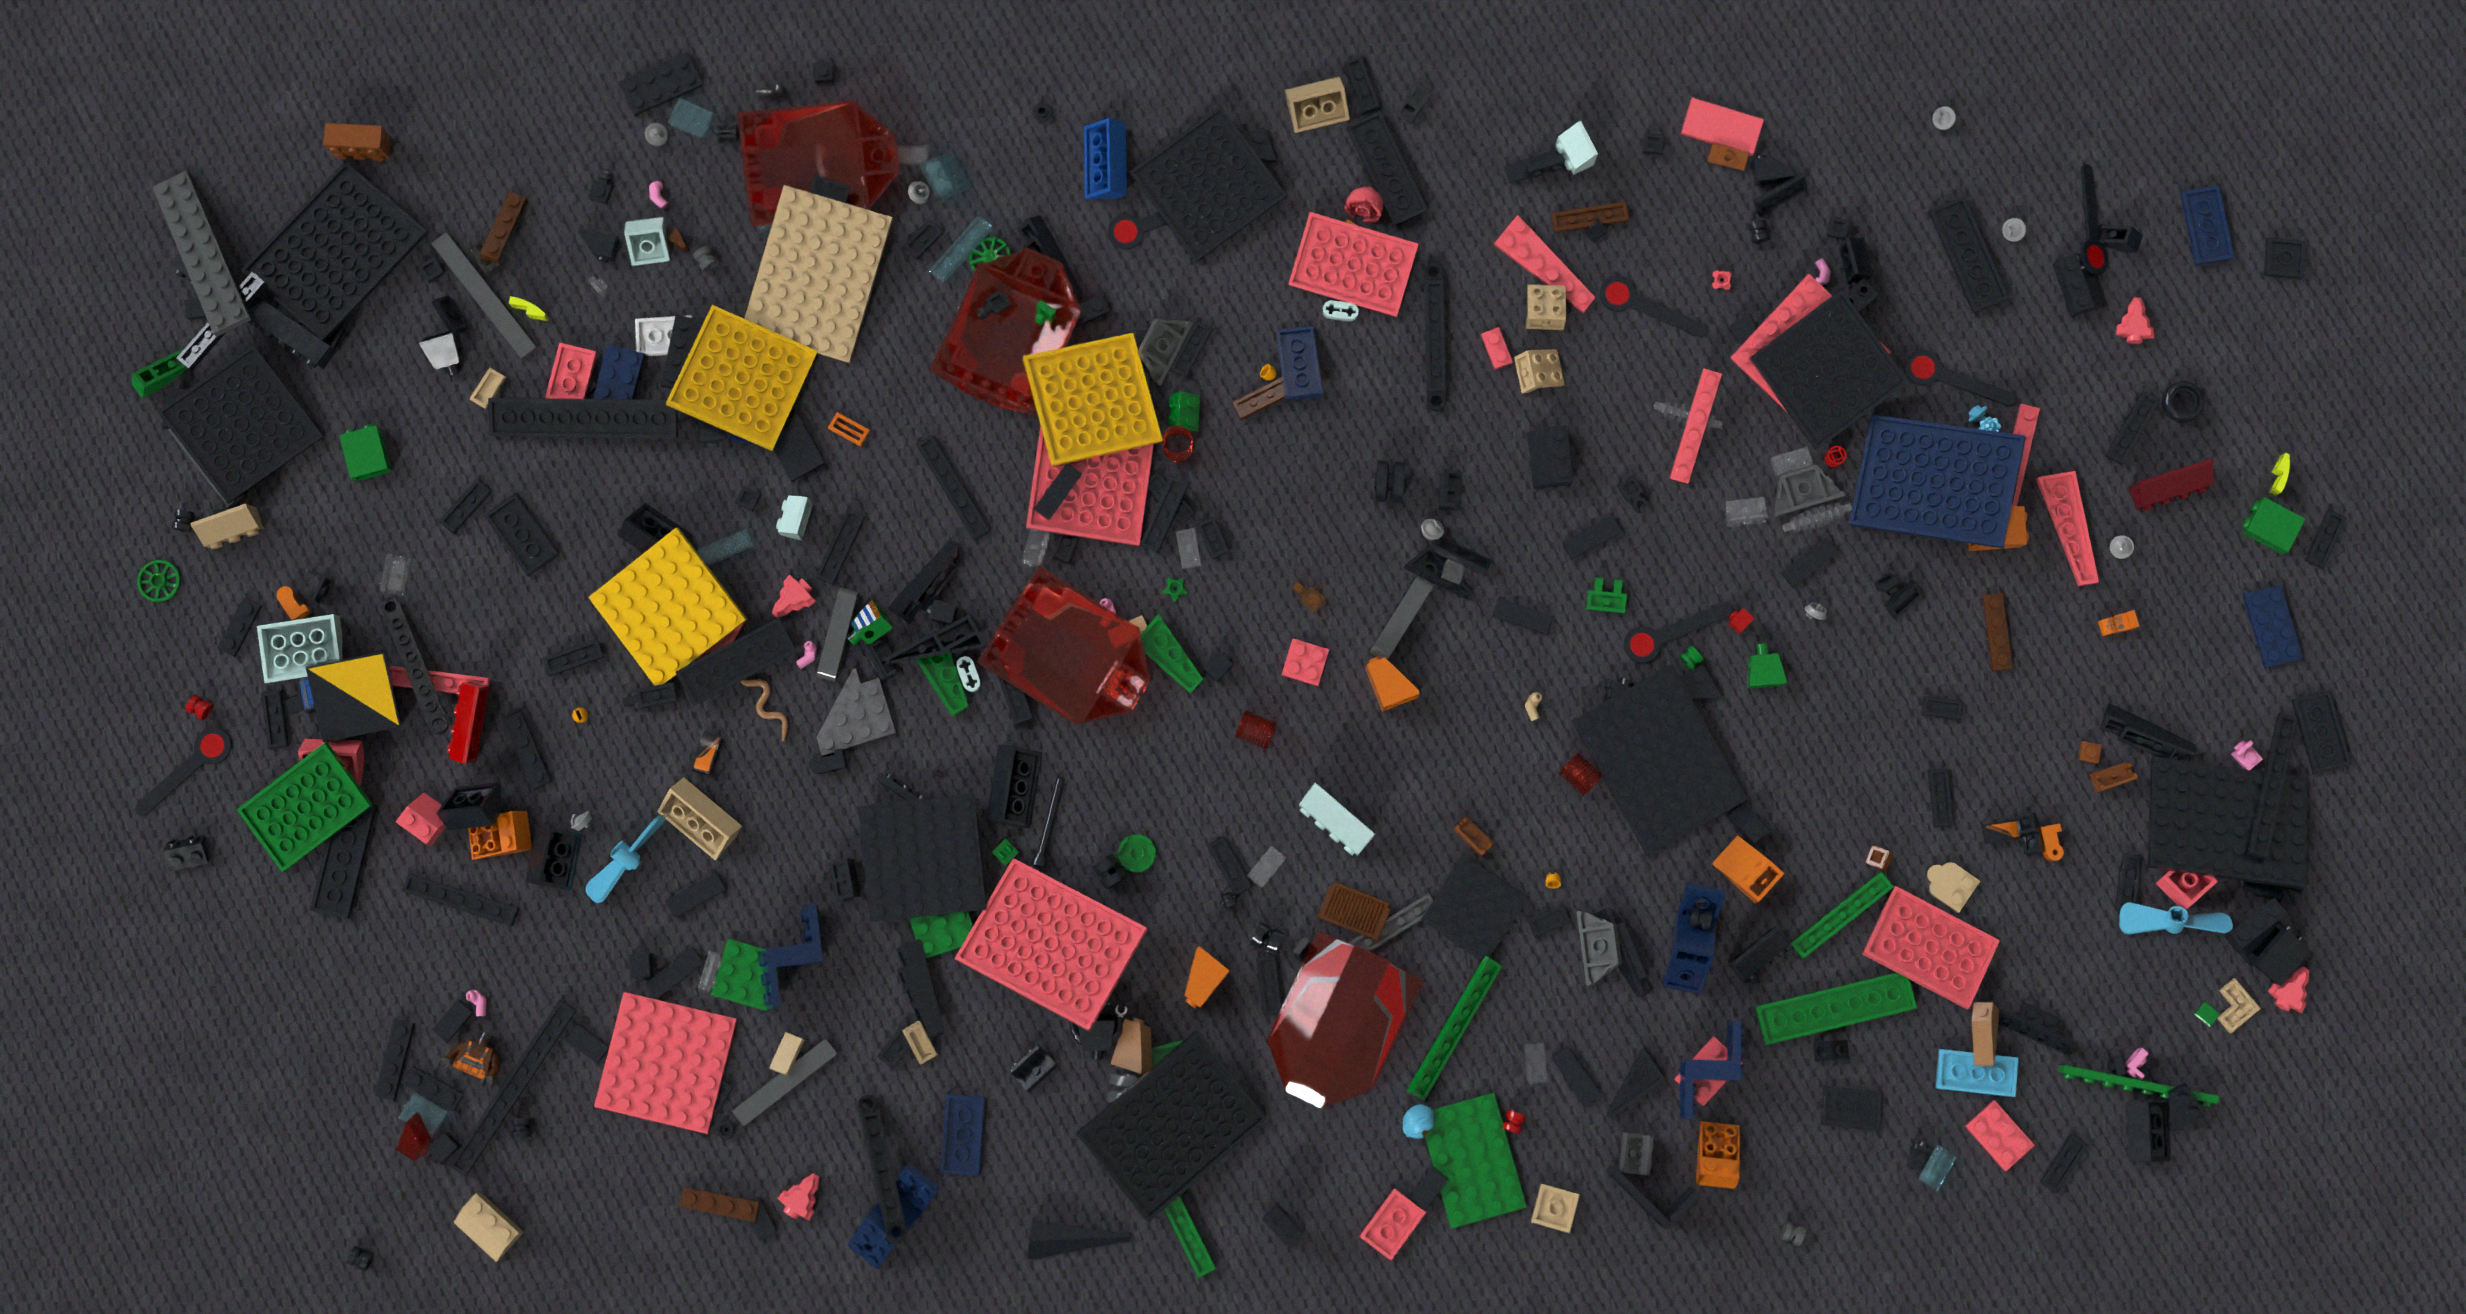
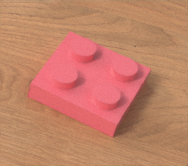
(1305, 662)

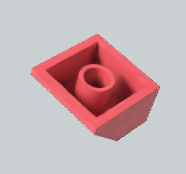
(422, 819)

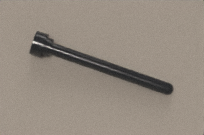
(1040, 858)

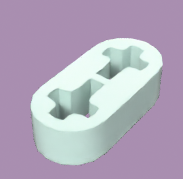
(1340, 306)
(964, 676)

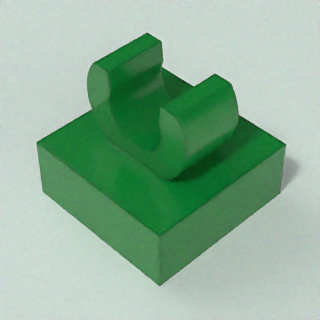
(1044, 312)
(1005, 852)

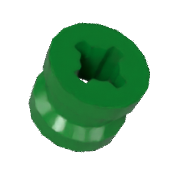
(1691, 658)

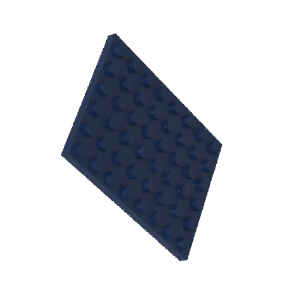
(1937, 481)

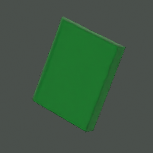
(2207, 1014)

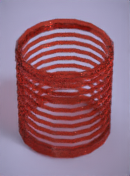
(1177, 430)
(1247, 717)
(1579, 775)

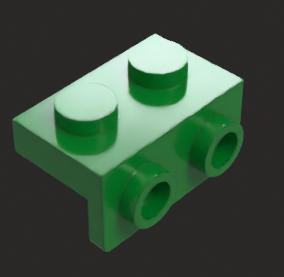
(1184, 410)

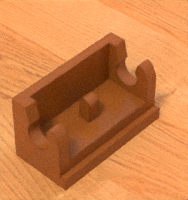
(2112, 776)
(1473, 836)

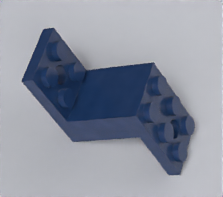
(1691, 946)
(790, 956)
(1711, 1069)
(871, 1239)

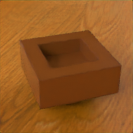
(2089, 752)

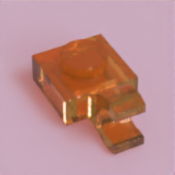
(1310, 598)

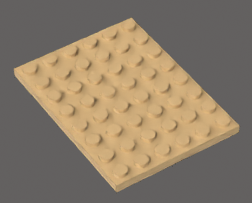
(818, 271)

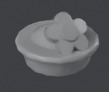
(1944, 118)
(656, 134)
(918, 192)
(2014, 229)
(1432, 529)
(2121, 547)
(1816, 610)
(580, 821)

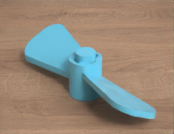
(624, 858)
(2140, 919)

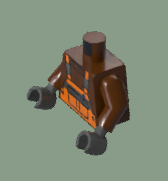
(474, 1059)

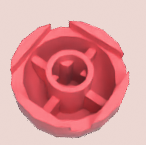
(1364, 203)

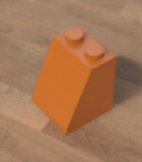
(2016, 533)
(1389, 684)
(1204, 978)

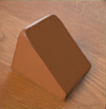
(1879, 858)

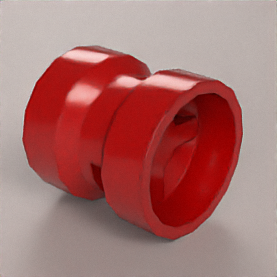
(1834, 460)
(199, 707)
(1513, 1121)

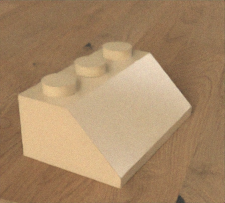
(1317, 104)
(228, 526)
(487, 1226)

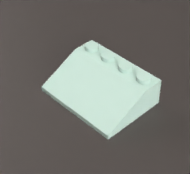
(294, 644)
(1336, 820)

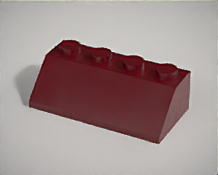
(2172, 485)

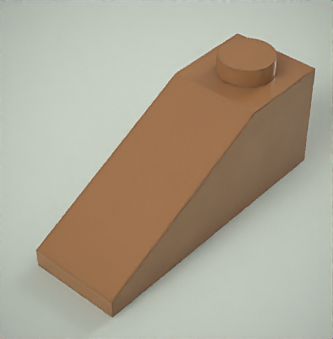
(1985, 1031)

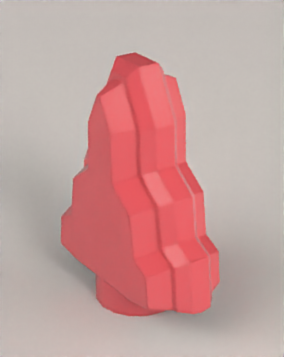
(2135, 324)
(793, 597)
(2292, 992)
(800, 1198)

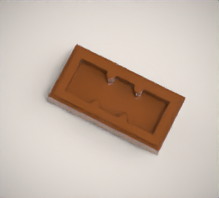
(1728, 156)

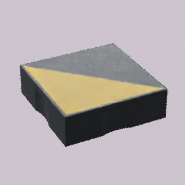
(354, 695)

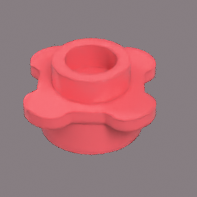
(1721, 275)

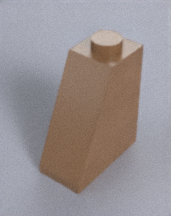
(1134, 1047)

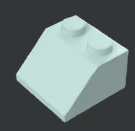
(1576, 148)
(647, 241)
(795, 517)

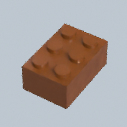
(357, 141)

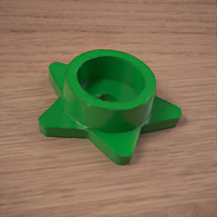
(1175, 593)

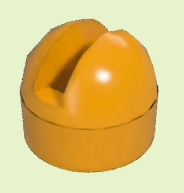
(1268, 372)
(584, 714)
(1553, 880)

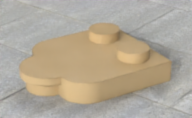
(1951, 885)

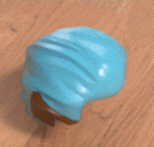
(1418, 1121)

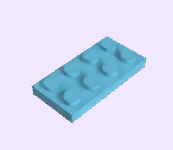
(1958, 1073)

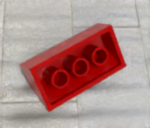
(468, 722)

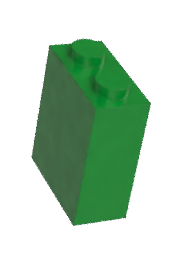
(365, 452)
(2272, 525)

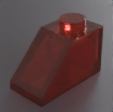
(414, 1138)

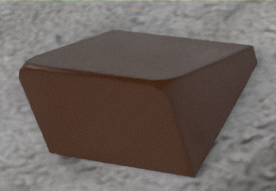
(677, 240)

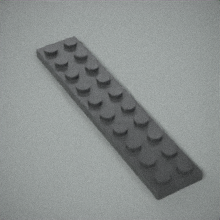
(201, 253)

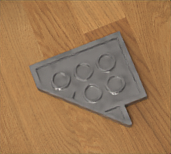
(856, 717)

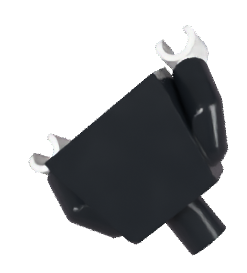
(1102, 1035)

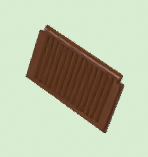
(1354, 911)

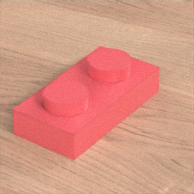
(1496, 348)

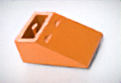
(506, 836)
(1747, 869)
(1718, 1155)

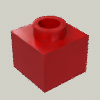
(1740, 620)

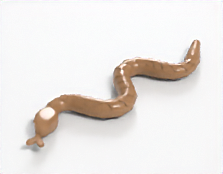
(762, 700)

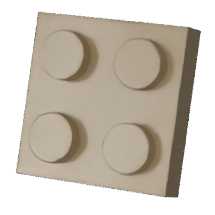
(1555, 1208)

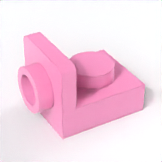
(2246, 755)
(2136, 1060)

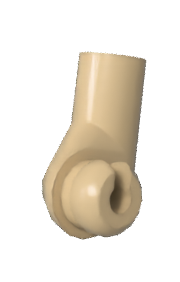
(1531, 705)

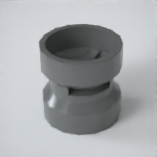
(706, 259)
(1793, 1233)

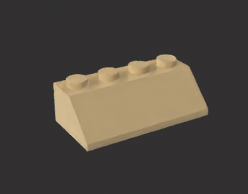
(699, 818)

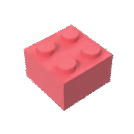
(2185, 887)

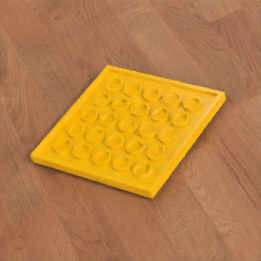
(741, 378)
(1092, 399)
(667, 607)

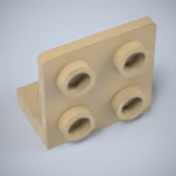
(1546, 307)
(1539, 369)

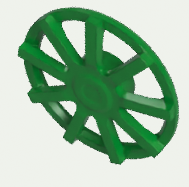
(988, 255)
(158, 581)

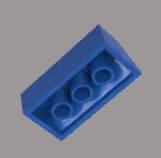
(1105, 159)

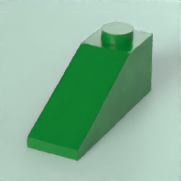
(157, 375)

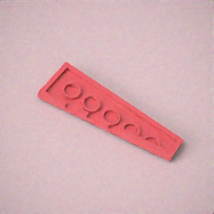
(1536, 257)
(2067, 513)

